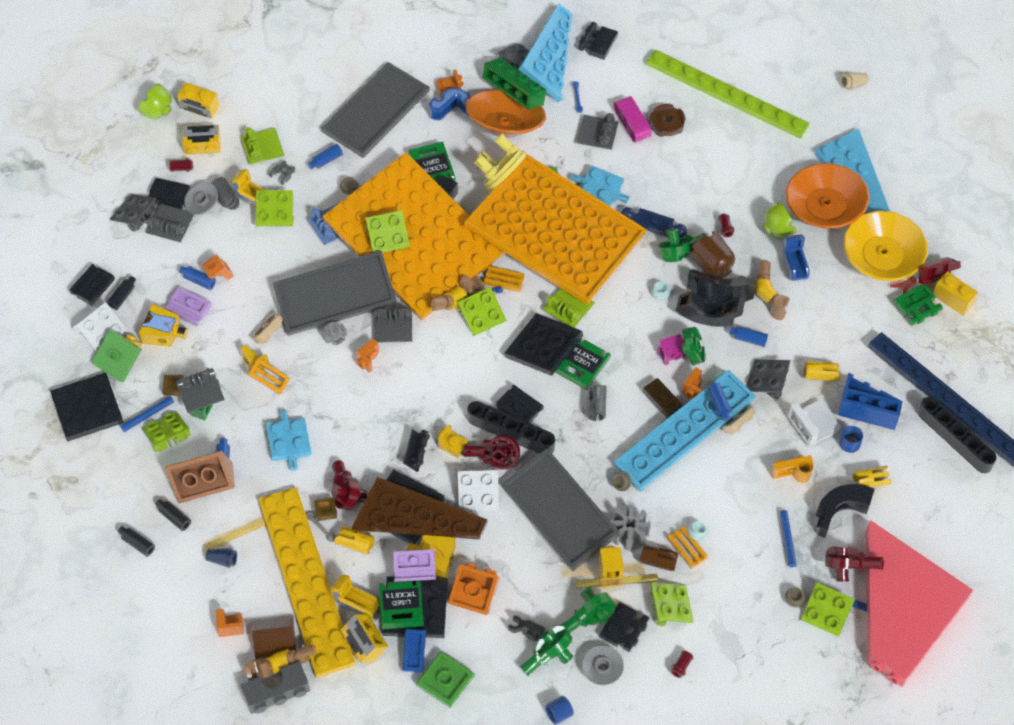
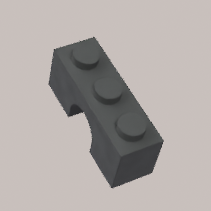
(261, 697)

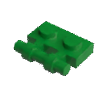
(916, 299)

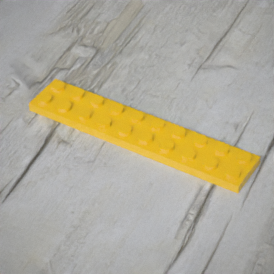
(306, 581)

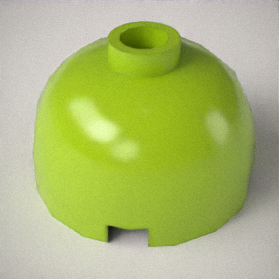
(156, 103)
(778, 221)

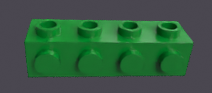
(514, 83)

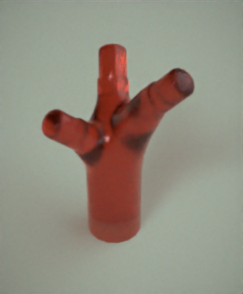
(905, 284)

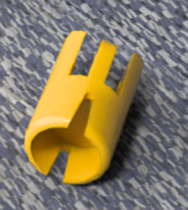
(822, 371)
(869, 475)
(355, 540)

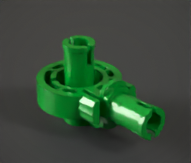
(675, 248)
(594, 611)
(550, 645)

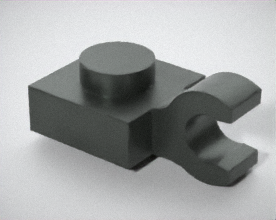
(530, 629)

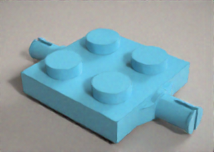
(602, 185)
(288, 439)

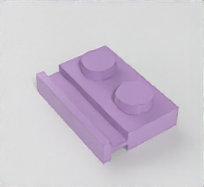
(188, 306)
(414, 565)

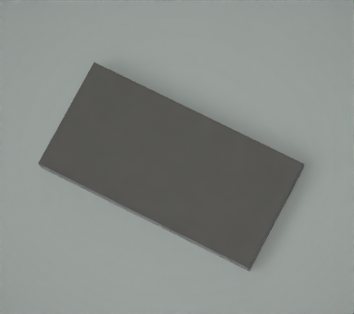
(375, 109)
(334, 293)
(560, 509)

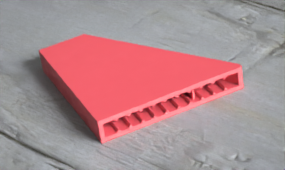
(906, 605)

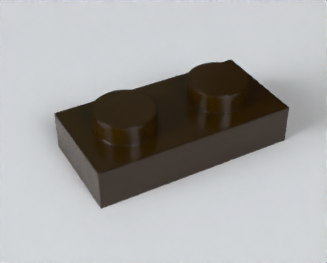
(662, 397)

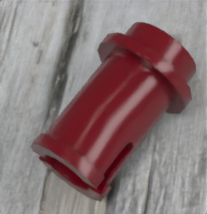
(181, 165)
(727, 229)
(679, 668)

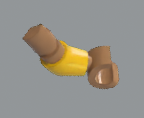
(768, 294)
(450, 299)
(265, 667)

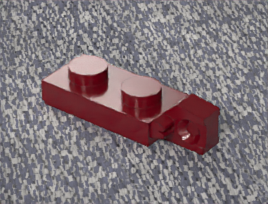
(936, 269)

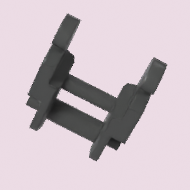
(279, 168)

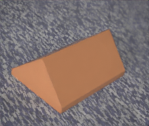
(201, 476)

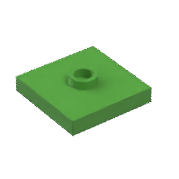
(116, 356)
(445, 679)

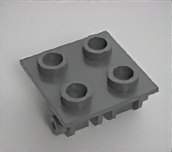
(514, 54)
(598, 131)
(135, 211)
(169, 223)
(393, 325)
(768, 376)
(199, 390)

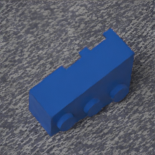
(869, 405)

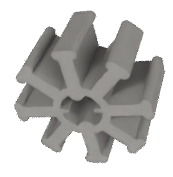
(631, 527)

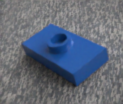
(414, 650)

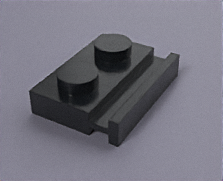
(169, 192)
(92, 284)
(519, 404)

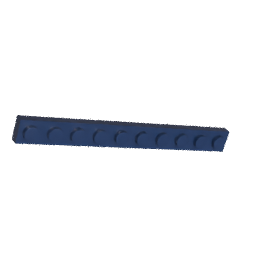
(934, 387)

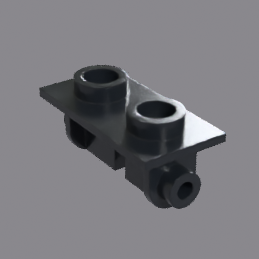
(415, 449)

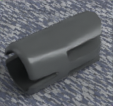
(226, 194)
(596, 402)

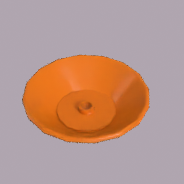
(502, 114)
(827, 195)

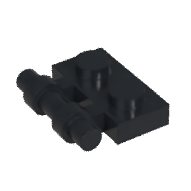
(603, 40)
(618, 624)

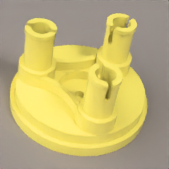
(498, 171)

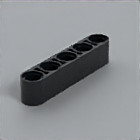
(505, 421)
(955, 426)

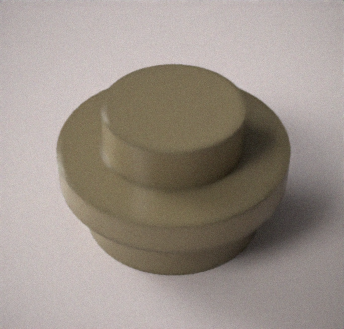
(348, 185)
(621, 481)
(795, 597)

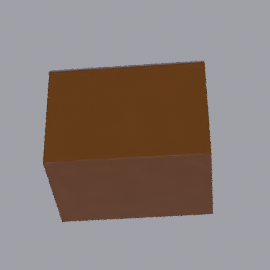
(273, 636)

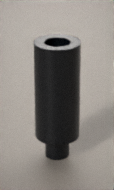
(121, 293)
(173, 514)
(136, 541)

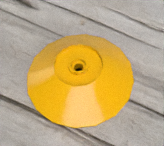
(888, 234)

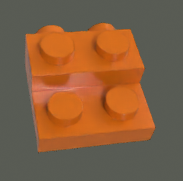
(474, 588)

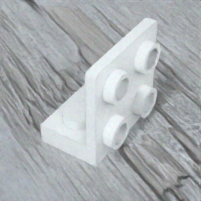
(98, 324)
(813, 422)
(478, 489)

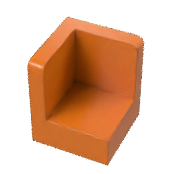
(229, 624)

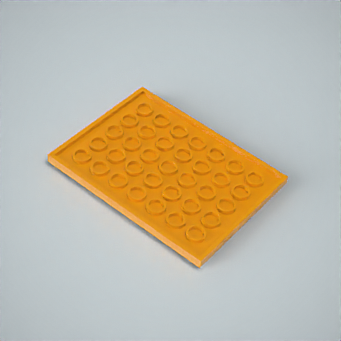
(556, 229)
(438, 240)

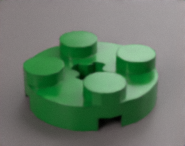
(693, 346)

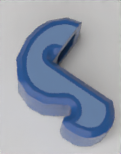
(449, 100)
(795, 257)

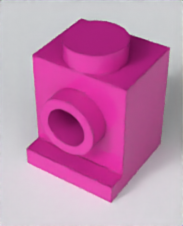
(671, 348)

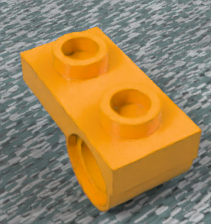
(792, 467)

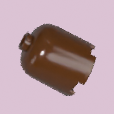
(713, 255)

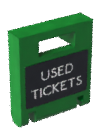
(434, 164)
(586, 359)
(401, 599)

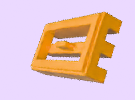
(505, 277)
(268, 376)
(678, 534)

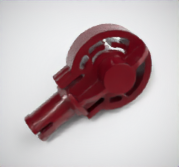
(495, 452)
(346, 488)
(848, 557)

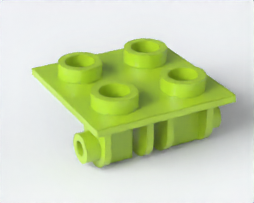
(261, 145)
(274, 208)
(387, 232)
(566, 308)
(481, 311)
(166, 429)
(671, 603)
(827, 609)

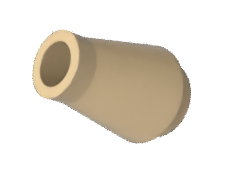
(851, 80)

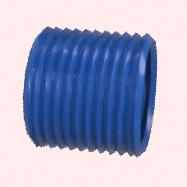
(849, 446)
(559, 710)

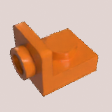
(450, 82)
(217, 266)
(366, 354)
(692, 384)

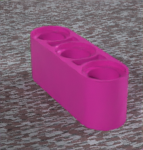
(632, 119)

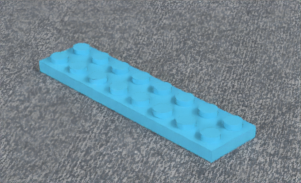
(681, 433)

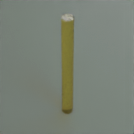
(235, 534)
(616, 580)

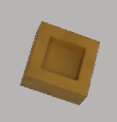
(169, 385)
(325, 509)

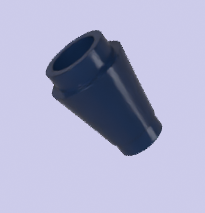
(222, 556)

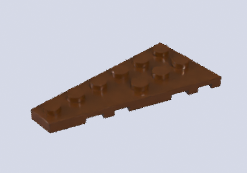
(404, 511)

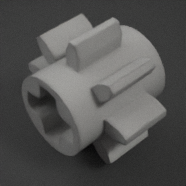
(335, 333)

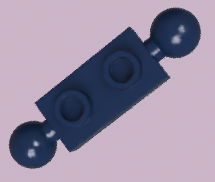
(654, 222)

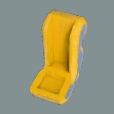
(244, 187)
(353, 597)

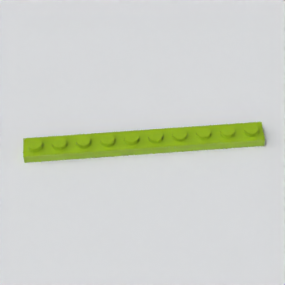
(728, 94)

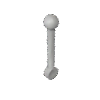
(310, 516)

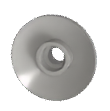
(201, 198)
(606, 657)

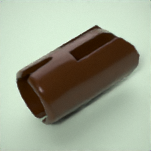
(658, 557)

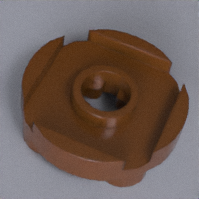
(665, 128)

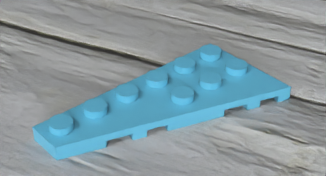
(549, 53)
(852, 153)

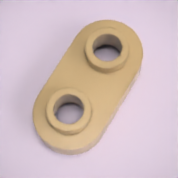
(264, 331)
(734, 424)

